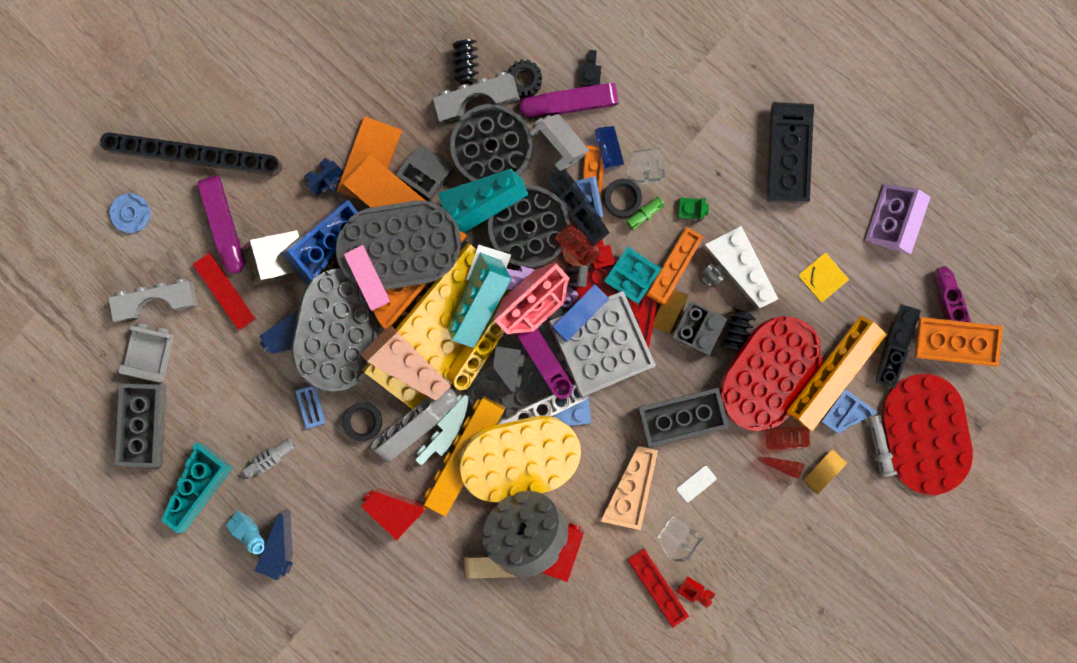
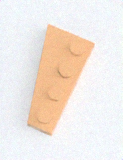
(632, 492)

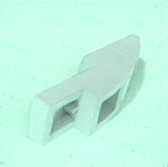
(451, 425)

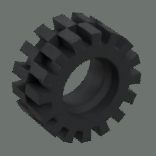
(533, 70)

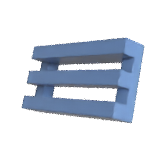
(318, 405)

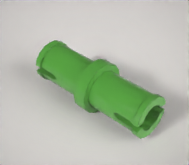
(645, 213)

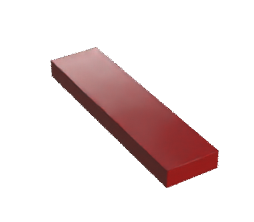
(224, 291)
(658, 587)

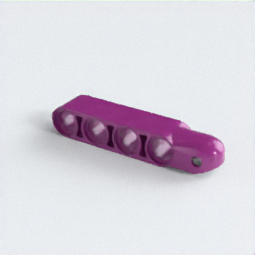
(569, 101)
(222, 224)
(948, 283)
(546, 363)

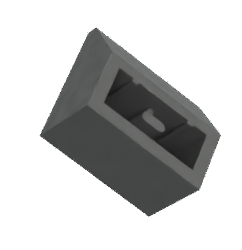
(424, 172)
(699, 328)
(507, 365)

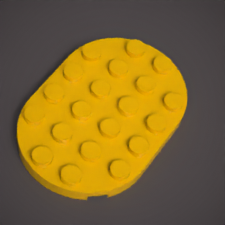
(519, 457)

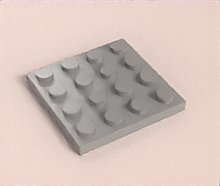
(605, 347)

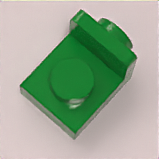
(693, 208)

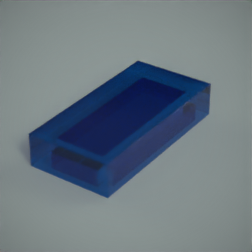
(609, 147)

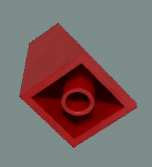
(392, 510)
(563, 566)

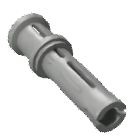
(882, 455)

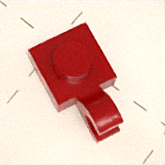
(605, 258)
(694, 591)

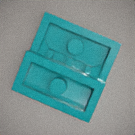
(633, 274)

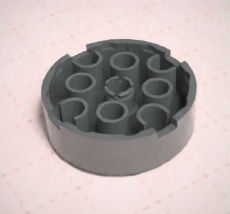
(485, 125)
(535, 247)
(525, 533)

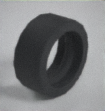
(622, 183)
(347, 421)

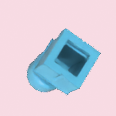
(247, 532)

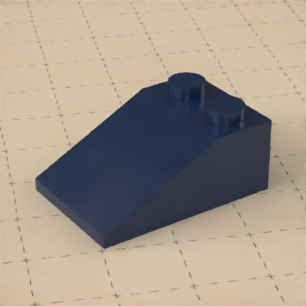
(278, 552)

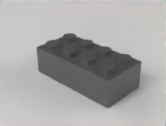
(683, 417)
(140, 425)

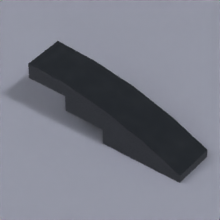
(579, 207)

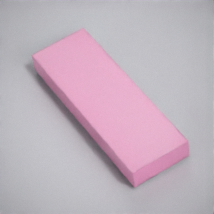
(367, 278)

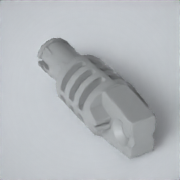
(269, 458)

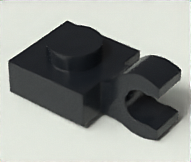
(591, 72)

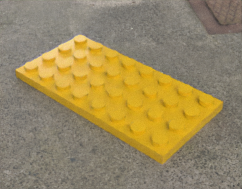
(428, 332)

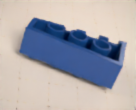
(316, 245)

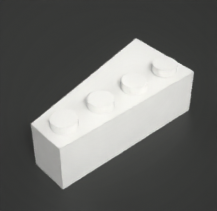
(742, 266)

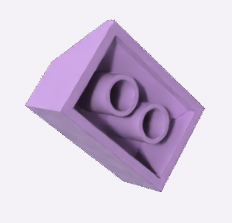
(898, 218)

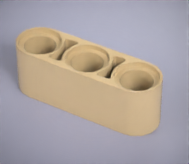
(483, 567)

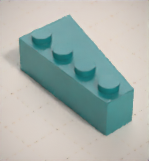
(482, 198)
(199, 482)

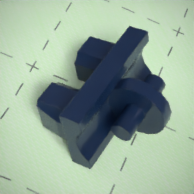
(325, 179)

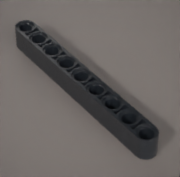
(181, 153)

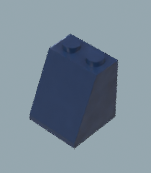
(279, 337)

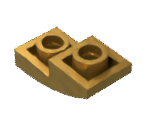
(669, 313)
(824, 472)

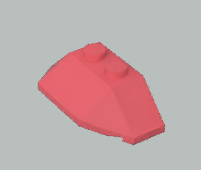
(533, 300)

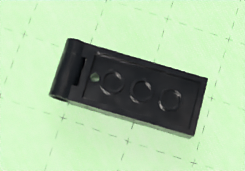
(790, 152)

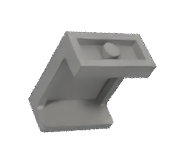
(562, 138)
(147, 353)

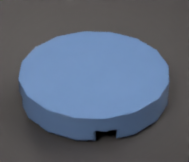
(130, 213)

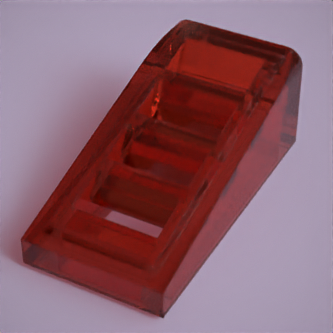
(587, 254)
(775, 440)
(788, 467)

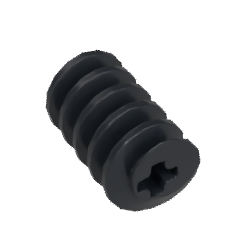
(464, 61)
(738, 331)

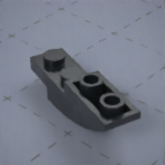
(896, 345)

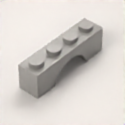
(451, 105)
(128, 306)

